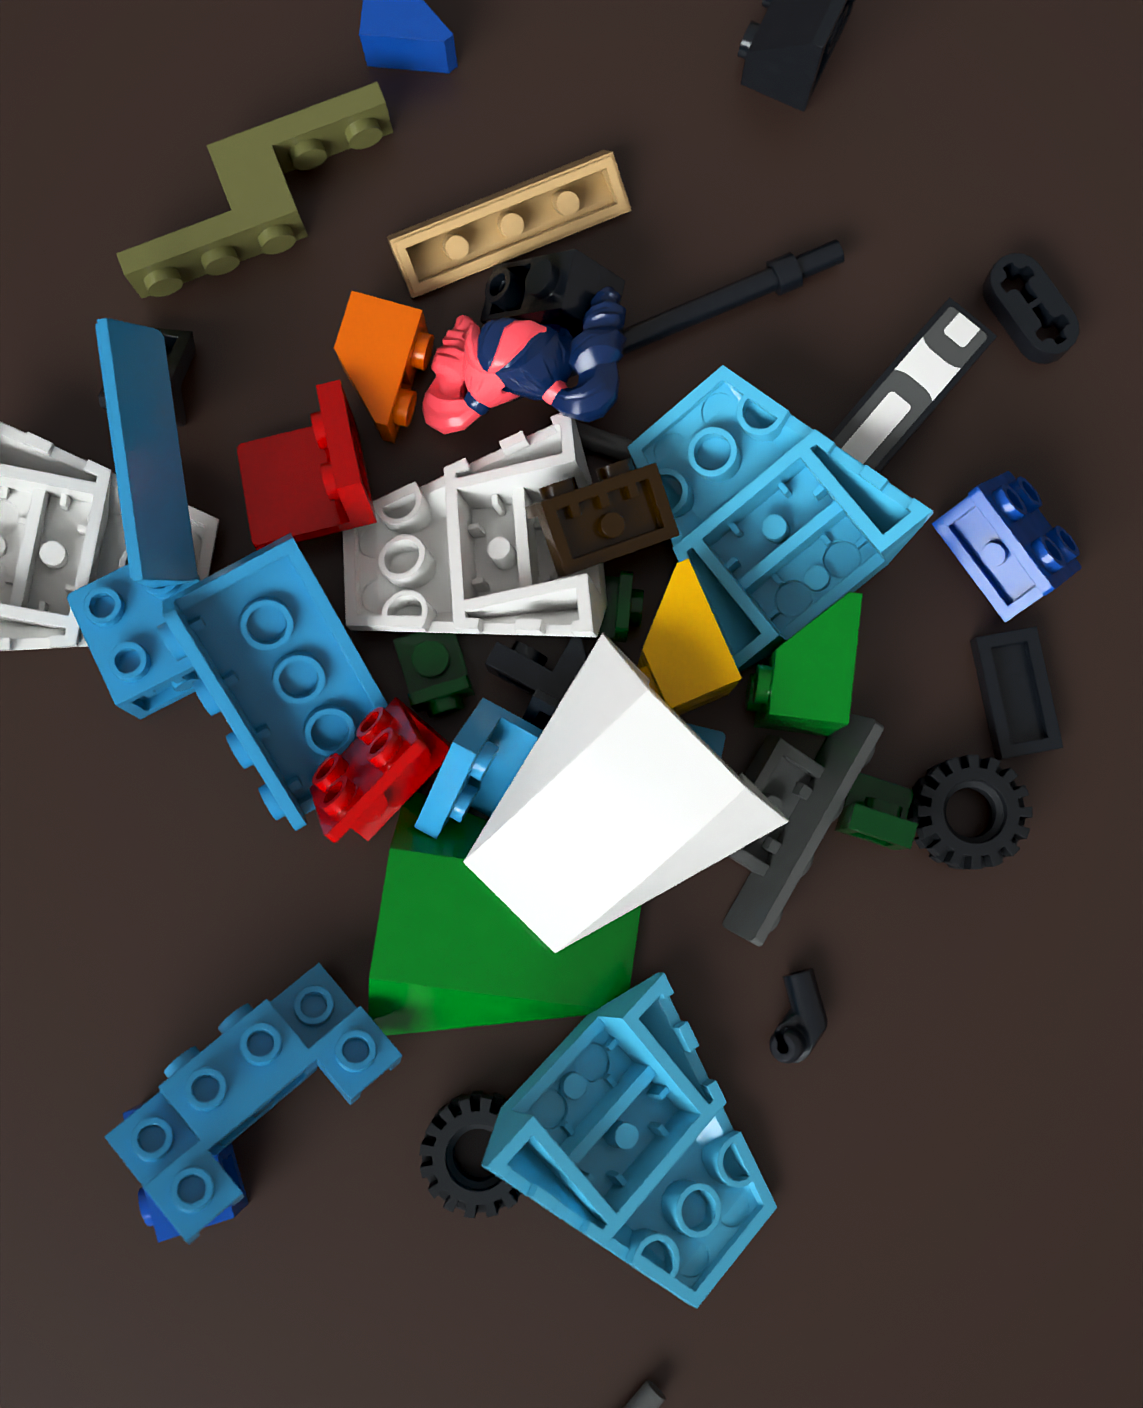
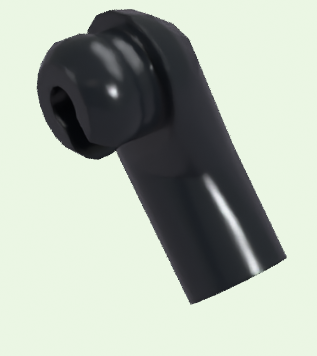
(804, 1021)

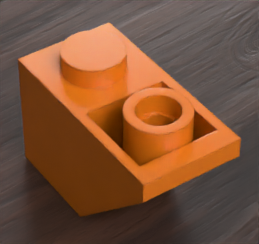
(380, 353)

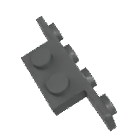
(811, 798)

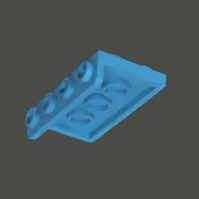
(274, 668)

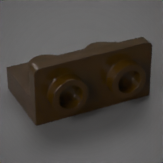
(604, 518)

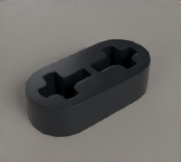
(1032, 307)

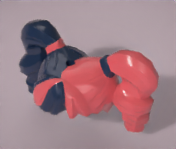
(527, 360)

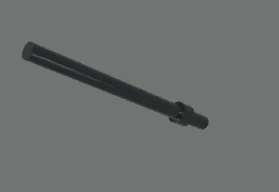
(780, 276)

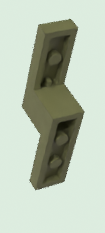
(260, 200)

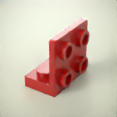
(308, 477)
(376, 772)

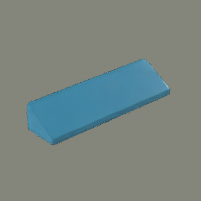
(146, 454)

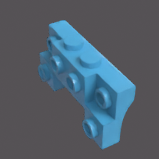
(238, 1080)

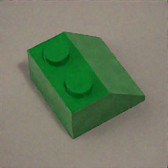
(811, 675)

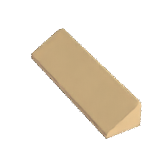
(509, 223)

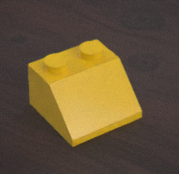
(685, 647)

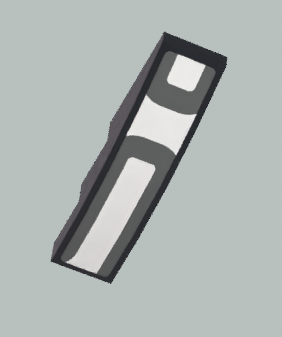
(913, 386)

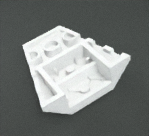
(58, 535)
(468, 555)
(612, 807)

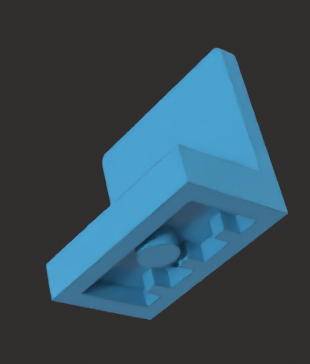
(123, 636)
(478, 766)

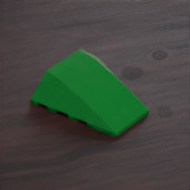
(463, 958)

